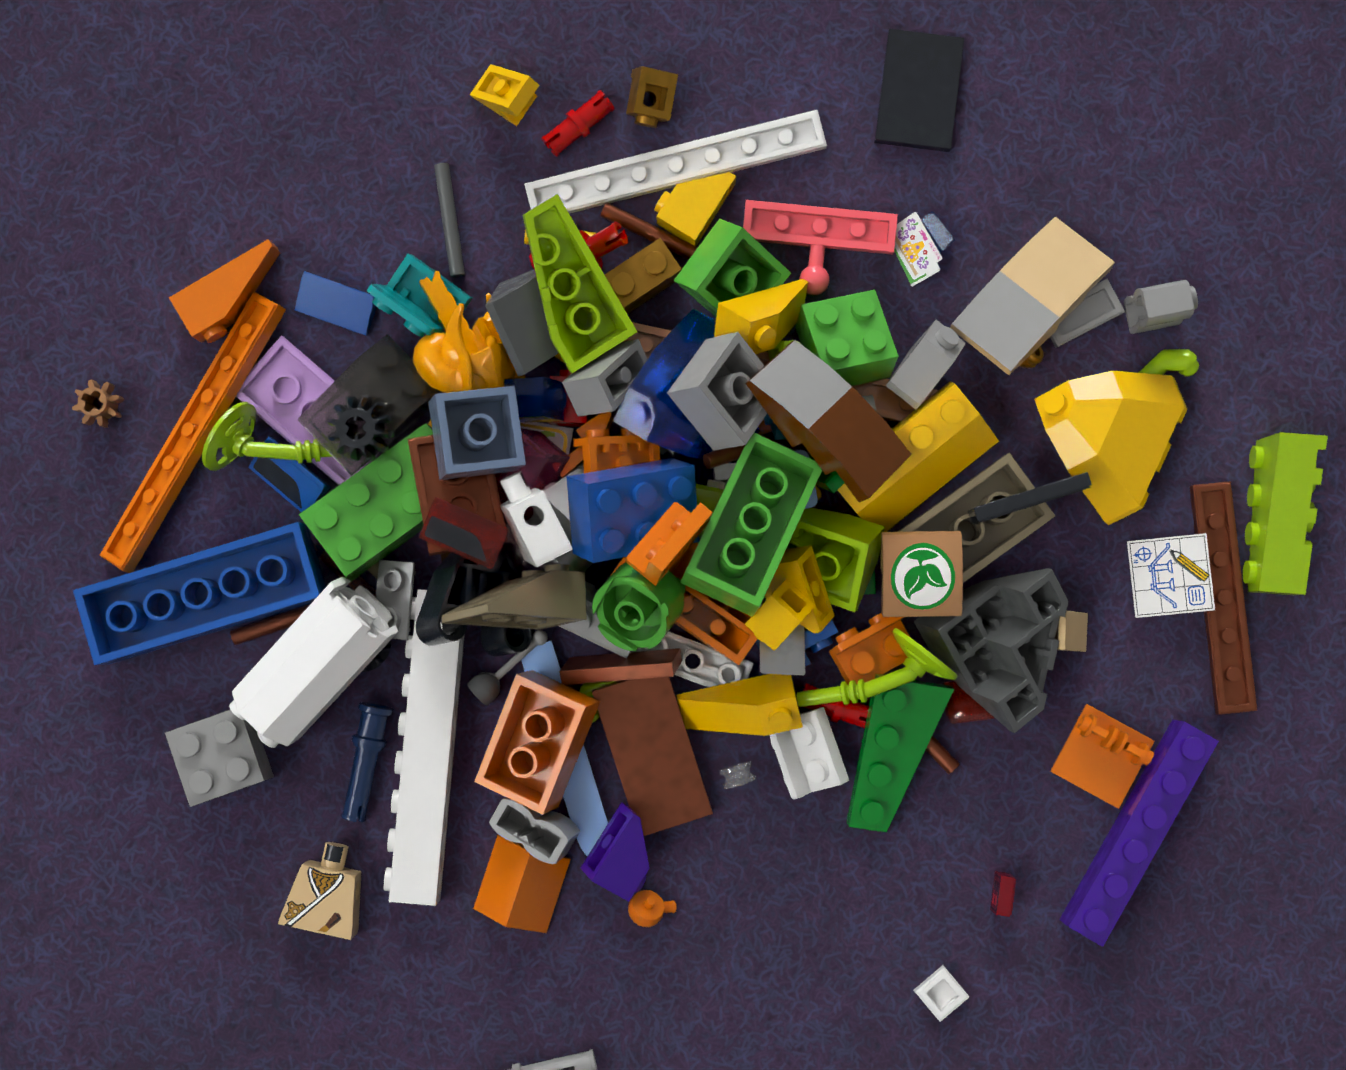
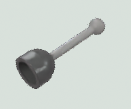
(487, 684)

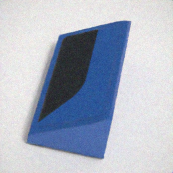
(290, 479)

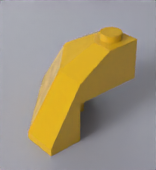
(1115, 431)

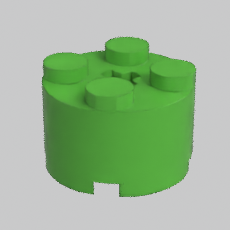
(636, 611)

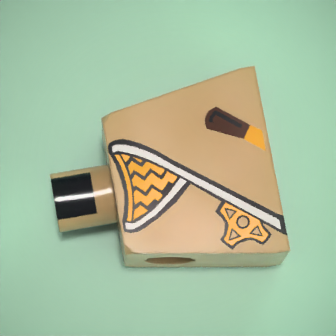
(325, 896)

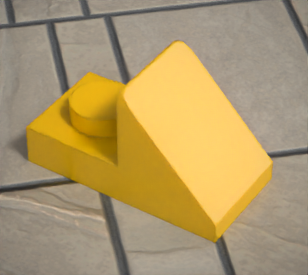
(506, 92)

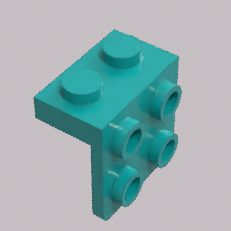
(408, 299)

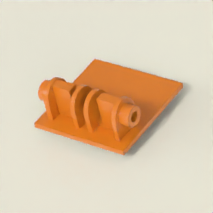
(1103, 756)

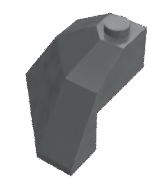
(1002, 643)

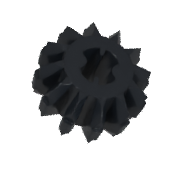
(347, 428)

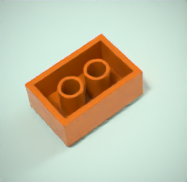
(537, 741)

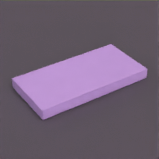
(282, 390)

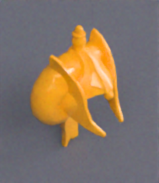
(460, 356)

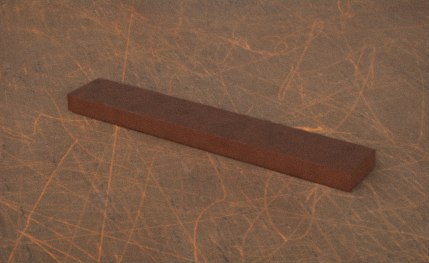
(1228, 622)

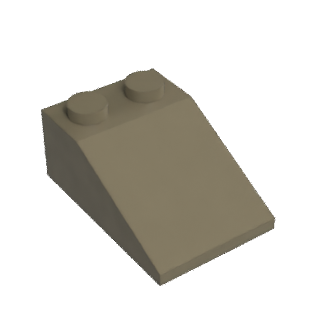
(529, 602)

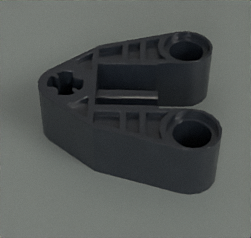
(456, 583)

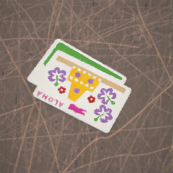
(916, 250)

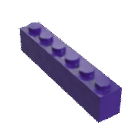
(1138, 831)

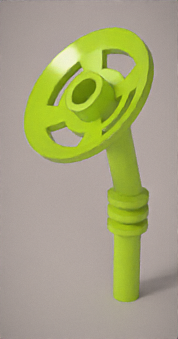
(237, 441)
(916, 664)

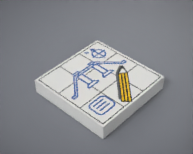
(1171, 575)

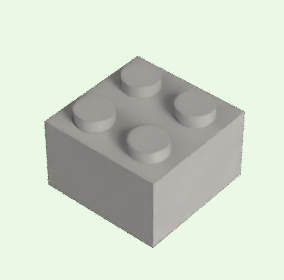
(715, 392)
(218, 756)

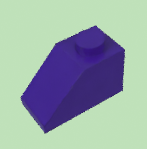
(619, 855)

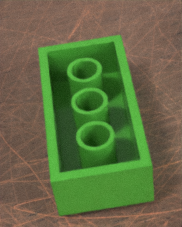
(369, 511)
(752, 524)

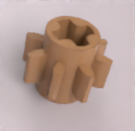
(109, 401)

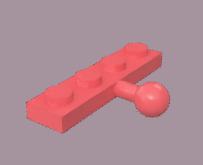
(819, 230)

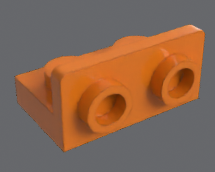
(609, 452)
(668, 541)
(869, 651)

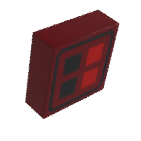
(1003, 894)

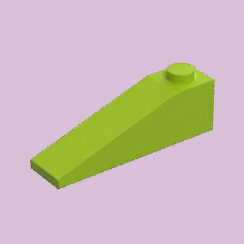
(575, 294)
(844, 550)

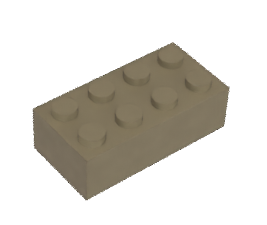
(992, 538)

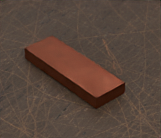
(618, 668)

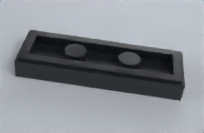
(1029, 498)

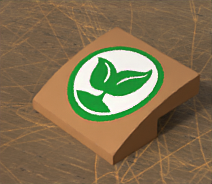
(921, 573)

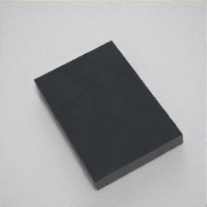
(919, 90)

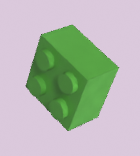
(728, 267)
(849, 336)

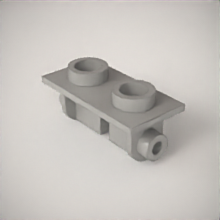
(395, 593)

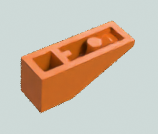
(220, 297)

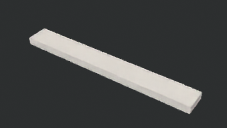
(682, 163)

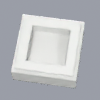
(941, 993)

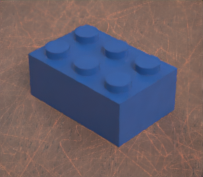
(621, 504)

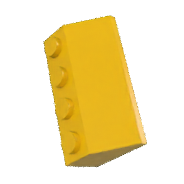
(943, 440)

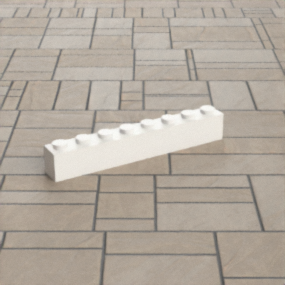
(424, 768)

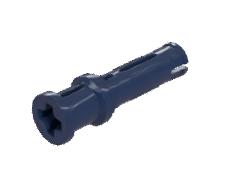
(368, 743)

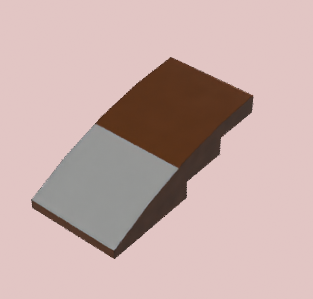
(829, 418)

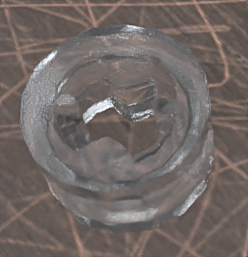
(737, 774)

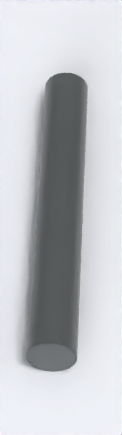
(449, 220)

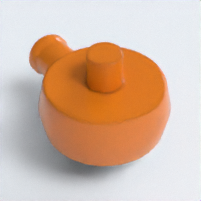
(648, 908)

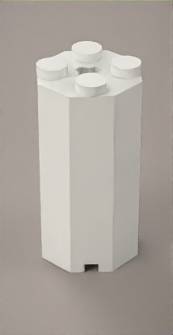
(312, 663)

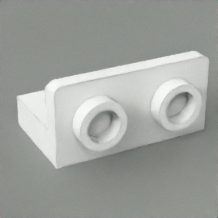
(809, 755)

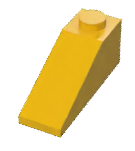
(762, 316)
(745, 706)

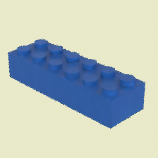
(200, 594)

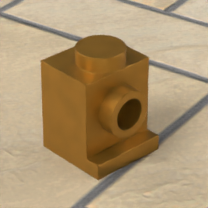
(660, 86)

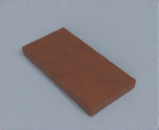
(652, 752)

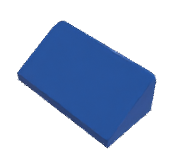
(335, 303)

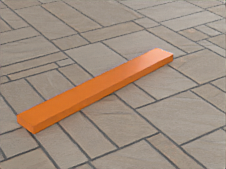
(190, 433)

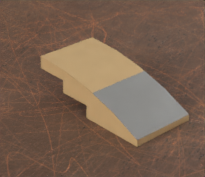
(1032, 295)

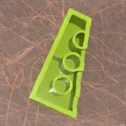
(1282, 512)

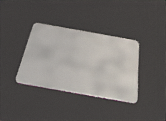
(787, 658)

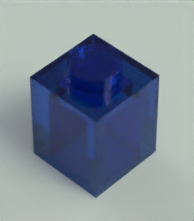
(539, 399)

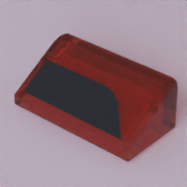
(464, 533)

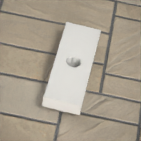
(713, 667)

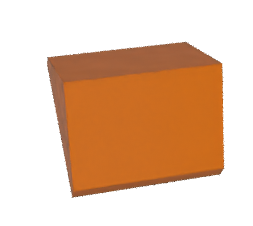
(520, 888)

